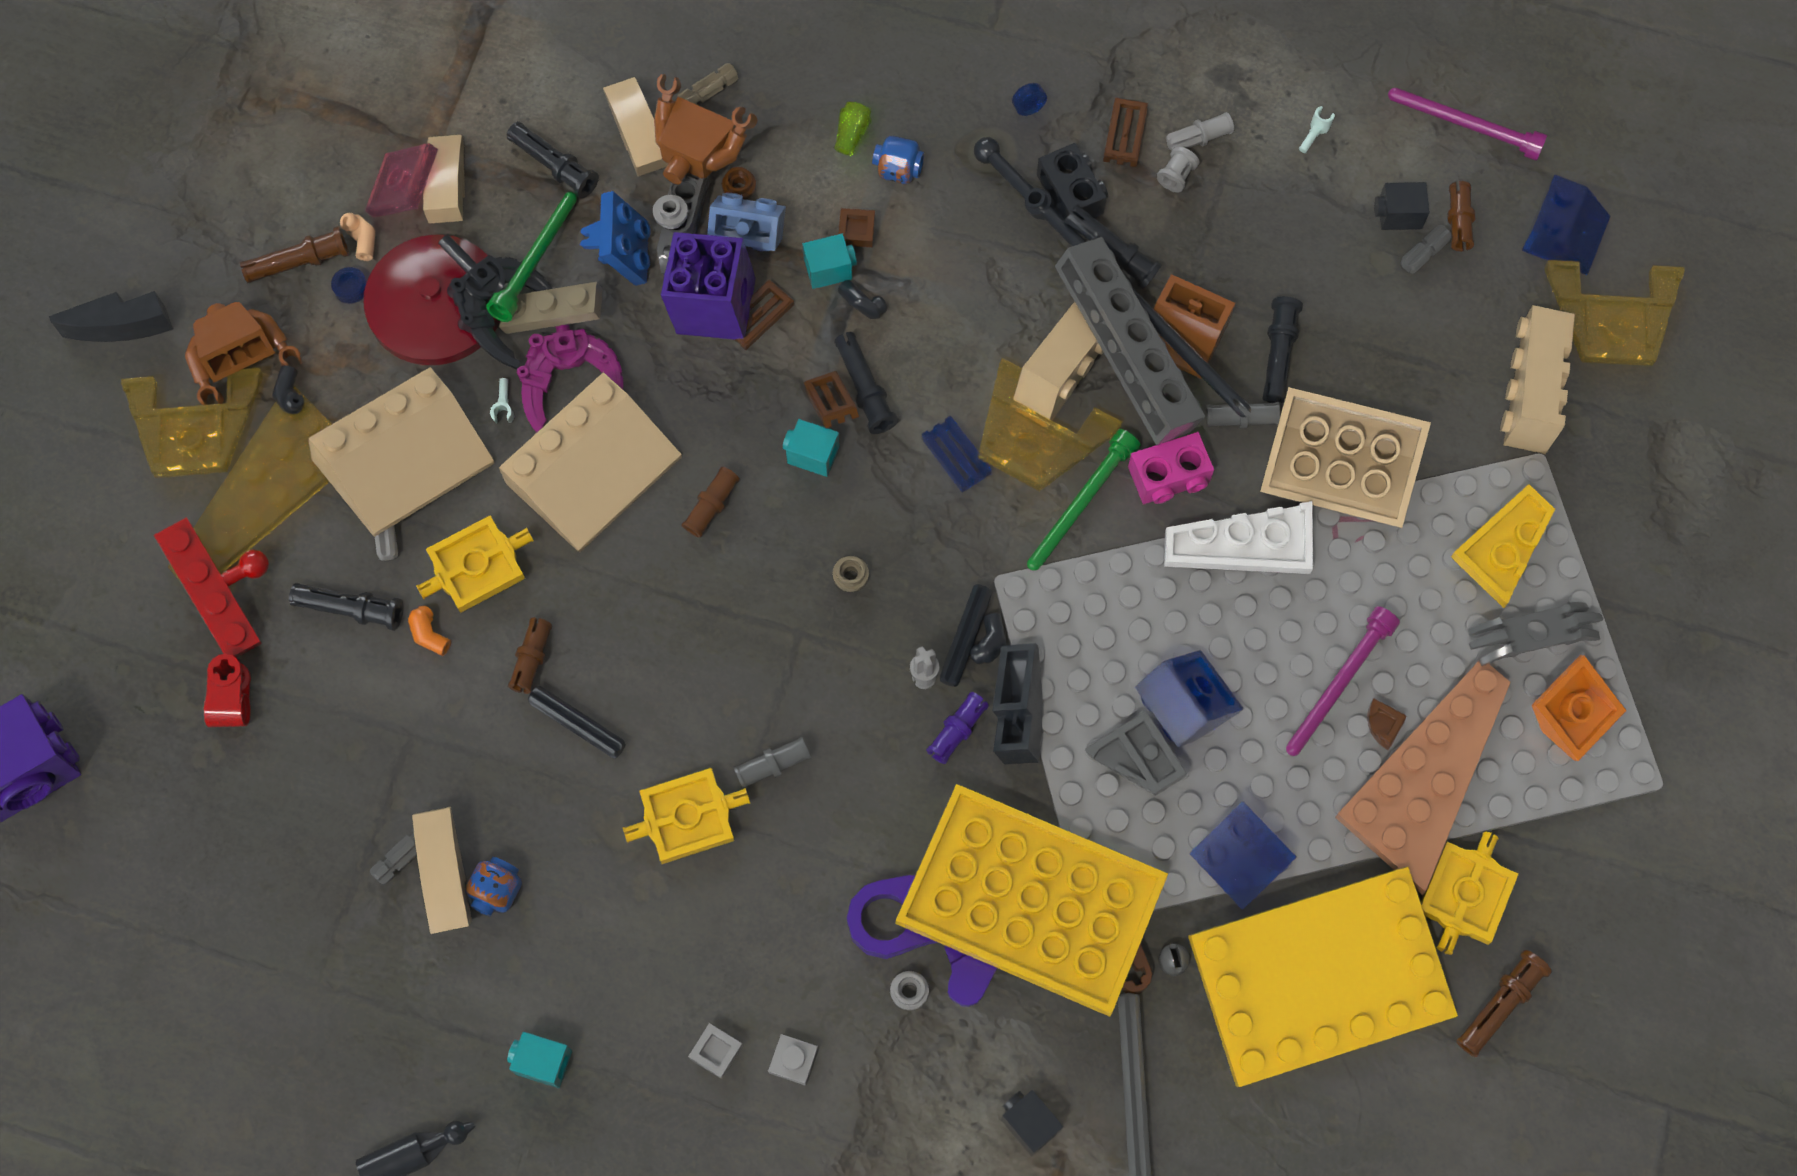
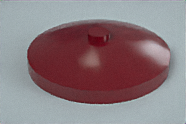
(411, 306)

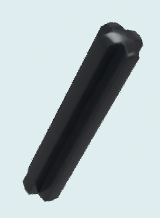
(965, 635)
(576, 722)

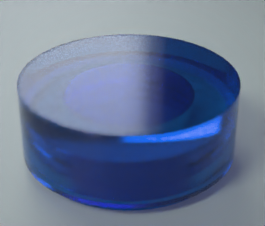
(1029, 99)
(349, 285)

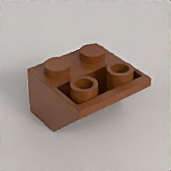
(1196, 316)

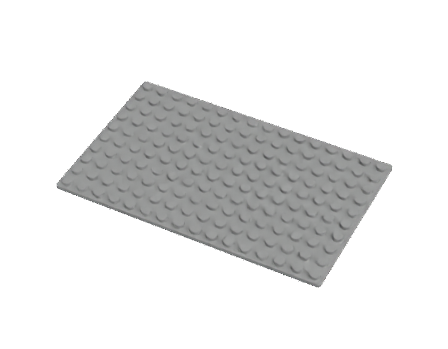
(1280, 645)

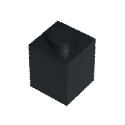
(1402, 206)
(1030, 1121)

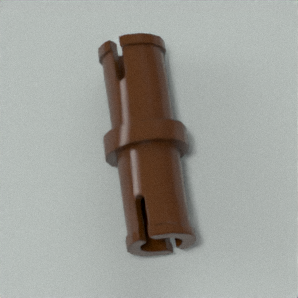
(1461, 216)
(710, 502)
(530, 655)

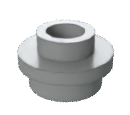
(674, 219)
(909, 978)

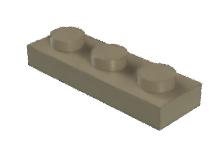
(556, 308)

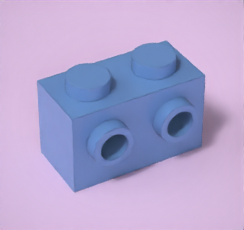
(756, 221)

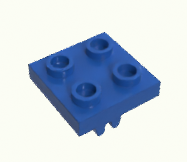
(620, 238)

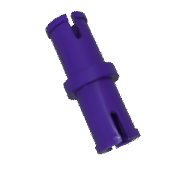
(957, 728)

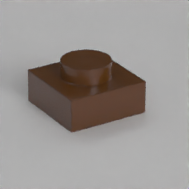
(857, 227)

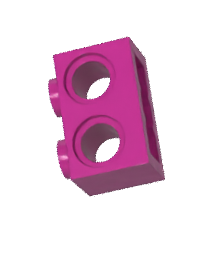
(1166, 461)

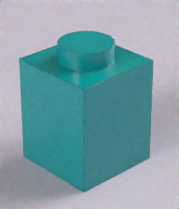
(828, 260)
(811, 447)
(539, 1059)

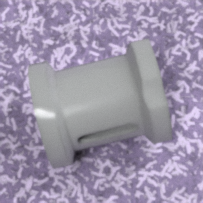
(1177, 169)

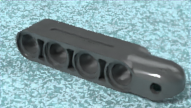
(693, 187)

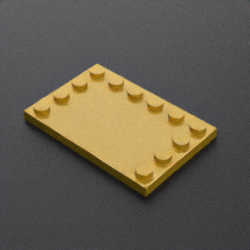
(1032, 899)
(1322, 976)

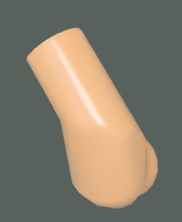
(361, 232)

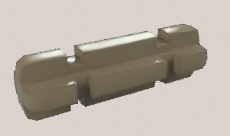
(710, 84)

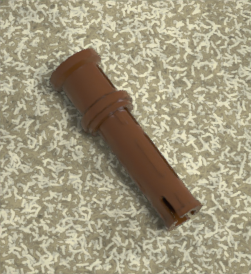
(309, 251)
(1514, 989)

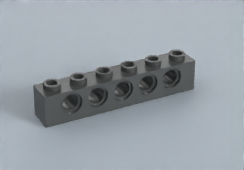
(1129, 341)

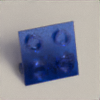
(1243, 855)

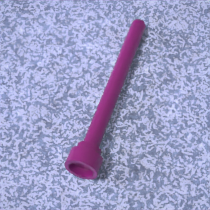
(1529, 143)
(1380, 625)

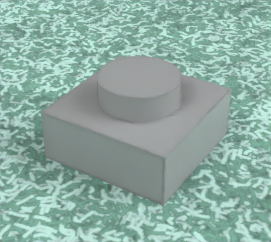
(715, 1051)
(793, 1059)

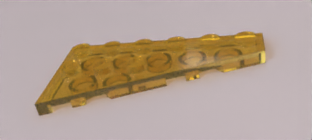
(264, 485)

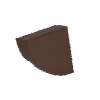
(1384, 723)

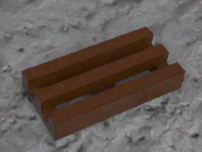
(1121, 155)
(772, 318)
(836, 412)

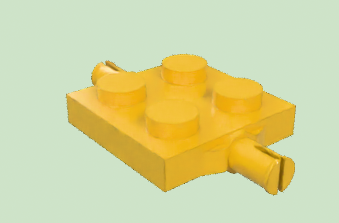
(475, 563)
(686, 815)
(1468, 893)

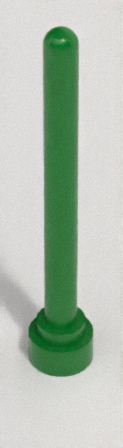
(504, 303)
(1120, 449)

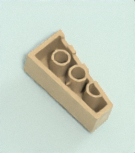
(1058, 365)
(1539, 380)

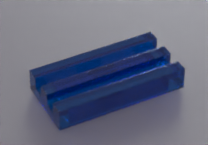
(968, 447)

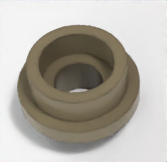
(846, 564)

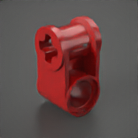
(227, 700)

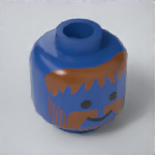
(898, 159)
(493, 886)

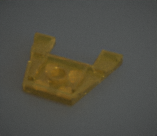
(1616, 326)
(191, 437)
(1031, 444)

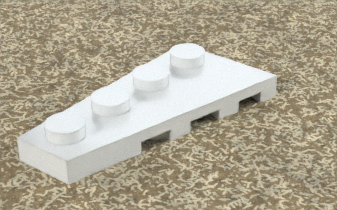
(1255, 542)

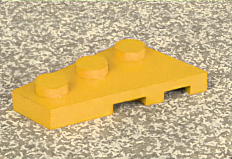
(1505, 543)

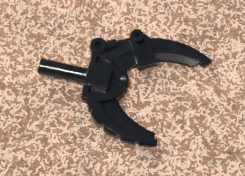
(478, 287)

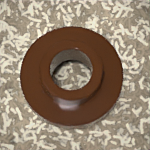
(739, 175)

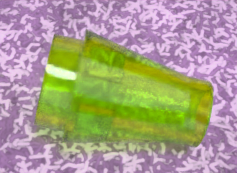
(852, 125)

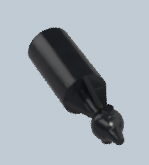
(412, 1151)

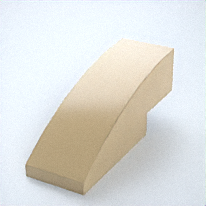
(635, 125)
(445, 183)
(441, 870)

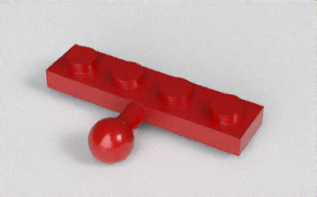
(211, 589)

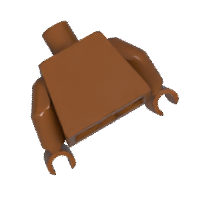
(694, 137)
(230, 341)

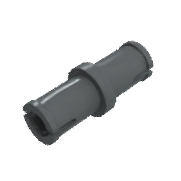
(1260, 414)
(772, 762)

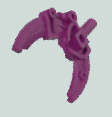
(561, 351)

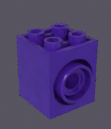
(708, 285)
(31, 755)

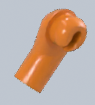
(422, 631)

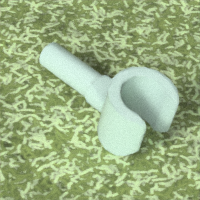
(1318, 126)
(502, 403)

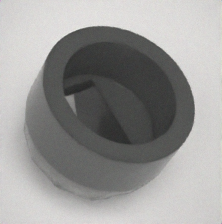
(1167, 963)

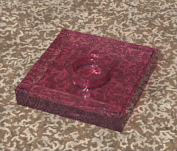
(401, 180)

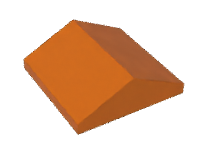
(1577, 709)

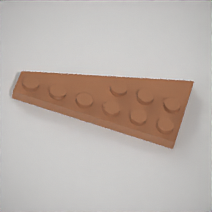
(1418, 791)

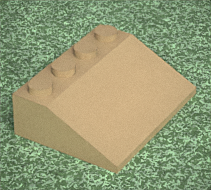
(400, 451)
(1345, 457)
(590, 462)

